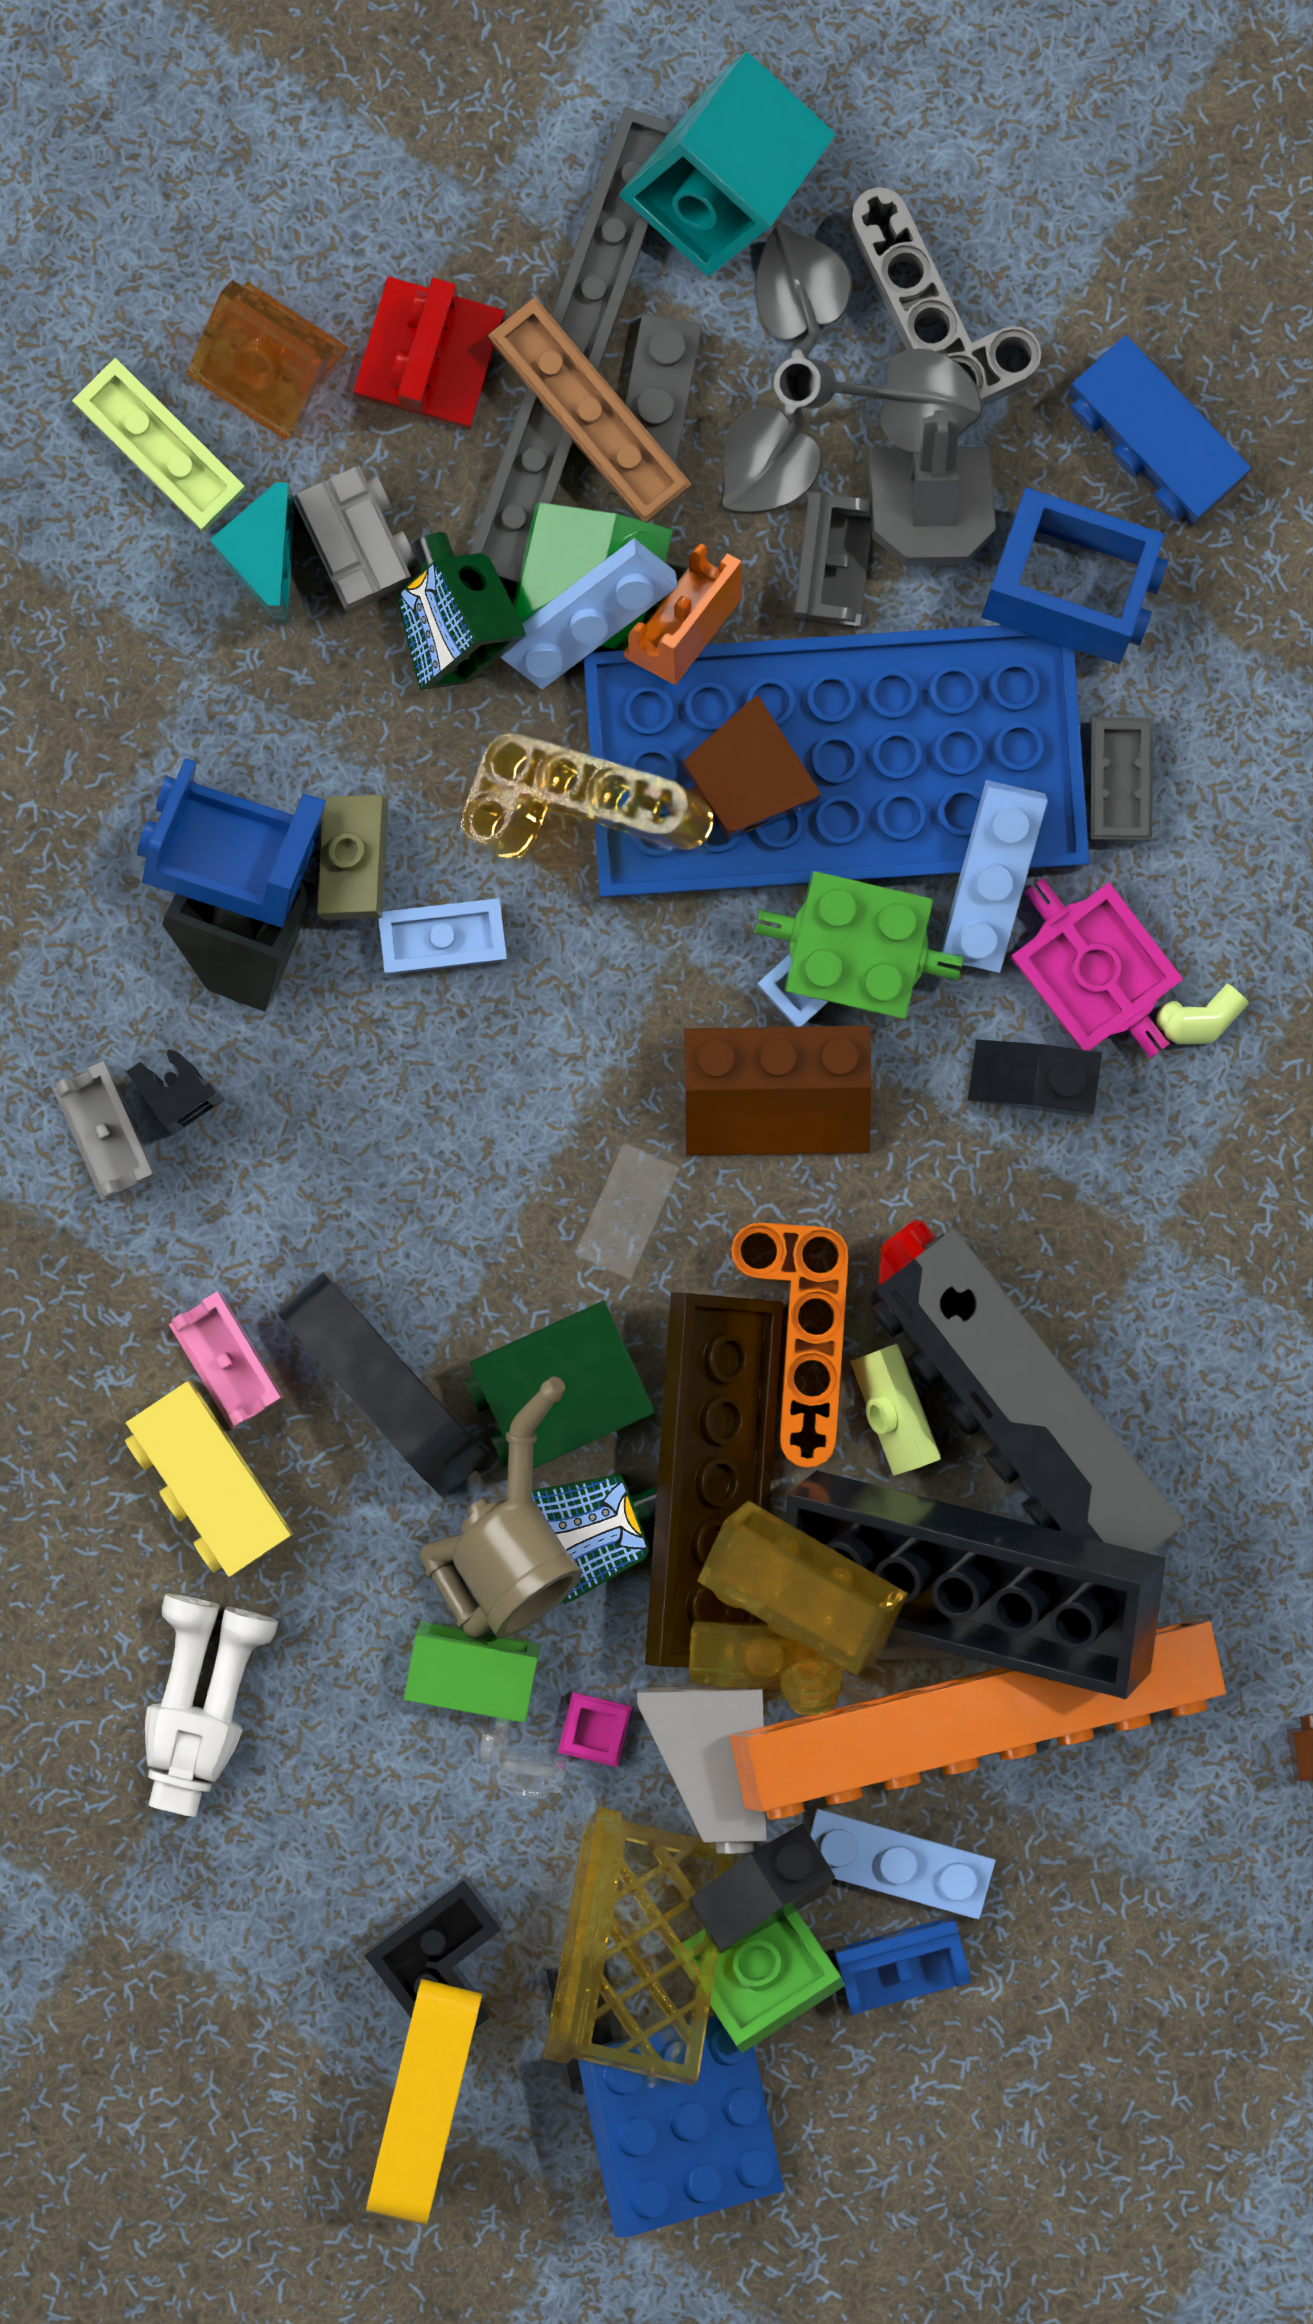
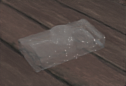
(627, 1211)

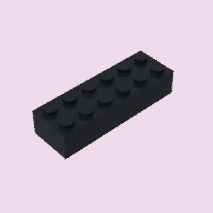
(995, 1583)

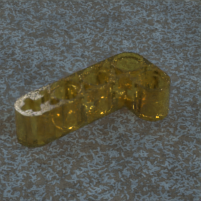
(592, 798)

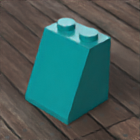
(728, 165)

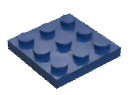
(678, 2146)

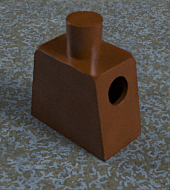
(749, 773)

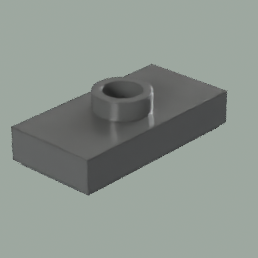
(1121, 779)

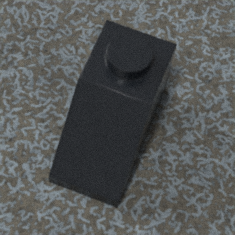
(1035, 1077)
(763, 1889)

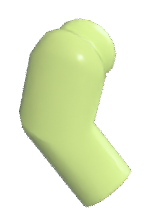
(1201, 1024)

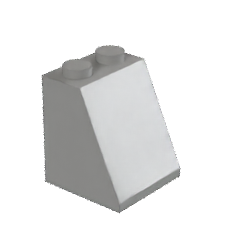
(694, 1740)

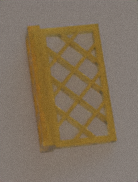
(586, 1951)

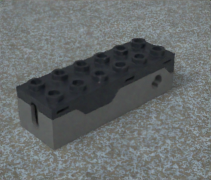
(1015, 1395)

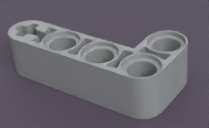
(931, 299)

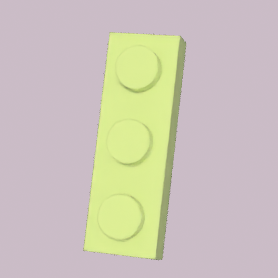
(159, 445)

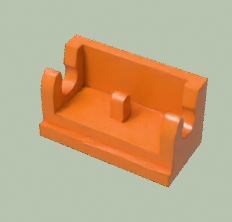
(687, 617)

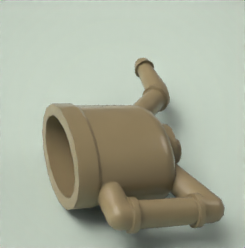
(506, 1545)

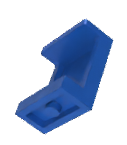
(229, 848)

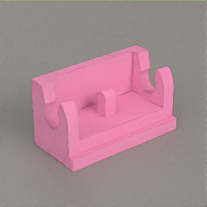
(226, 1360)

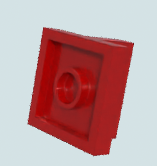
(428, 351)

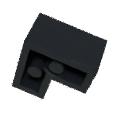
(433, 1944)

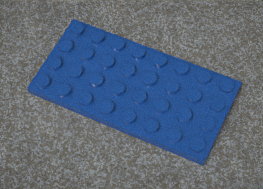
(887, 730)

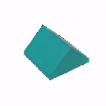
(260, 549)

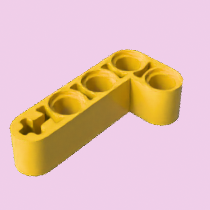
(424, 2102)

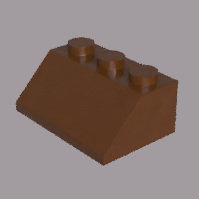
(777, 1090)

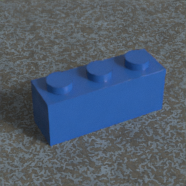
(1156, 432)

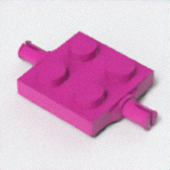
(1096, 968)

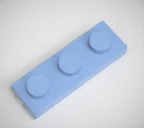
(590, 613)
(993, 875)
(903, 1864)

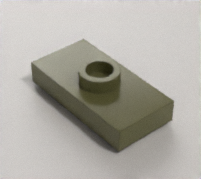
(352, 857)

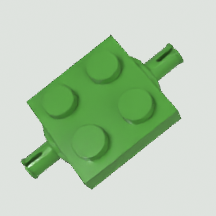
(858, 945)

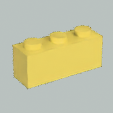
(206, 1480)

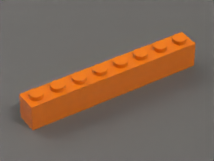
(958, 1722)

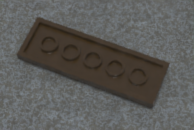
(710, 1455)

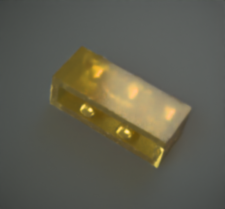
(802, 1588)

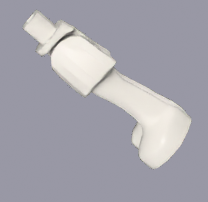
(192, 1743)

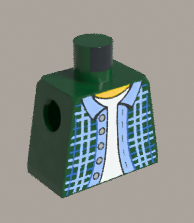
(455, 615)
(599, 1526)

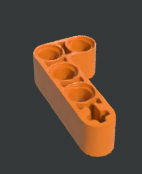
(800, 1345)

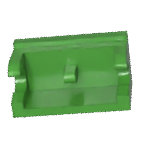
(470, 1673)

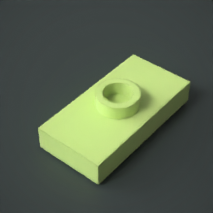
(895, 1410)

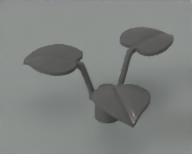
(796, 291)

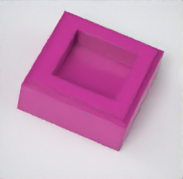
(595, 1729)

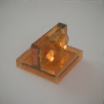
(263, 357)

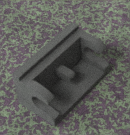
(834, 560)

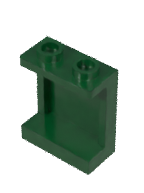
(597, 1374)

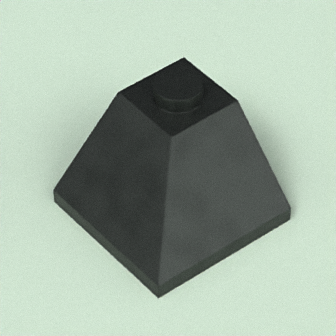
(235, 952)

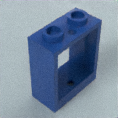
(1060, 619)

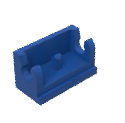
(902, 1965)

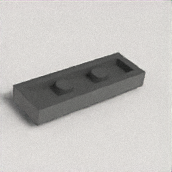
(663, 378)

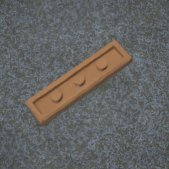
(589, 411)

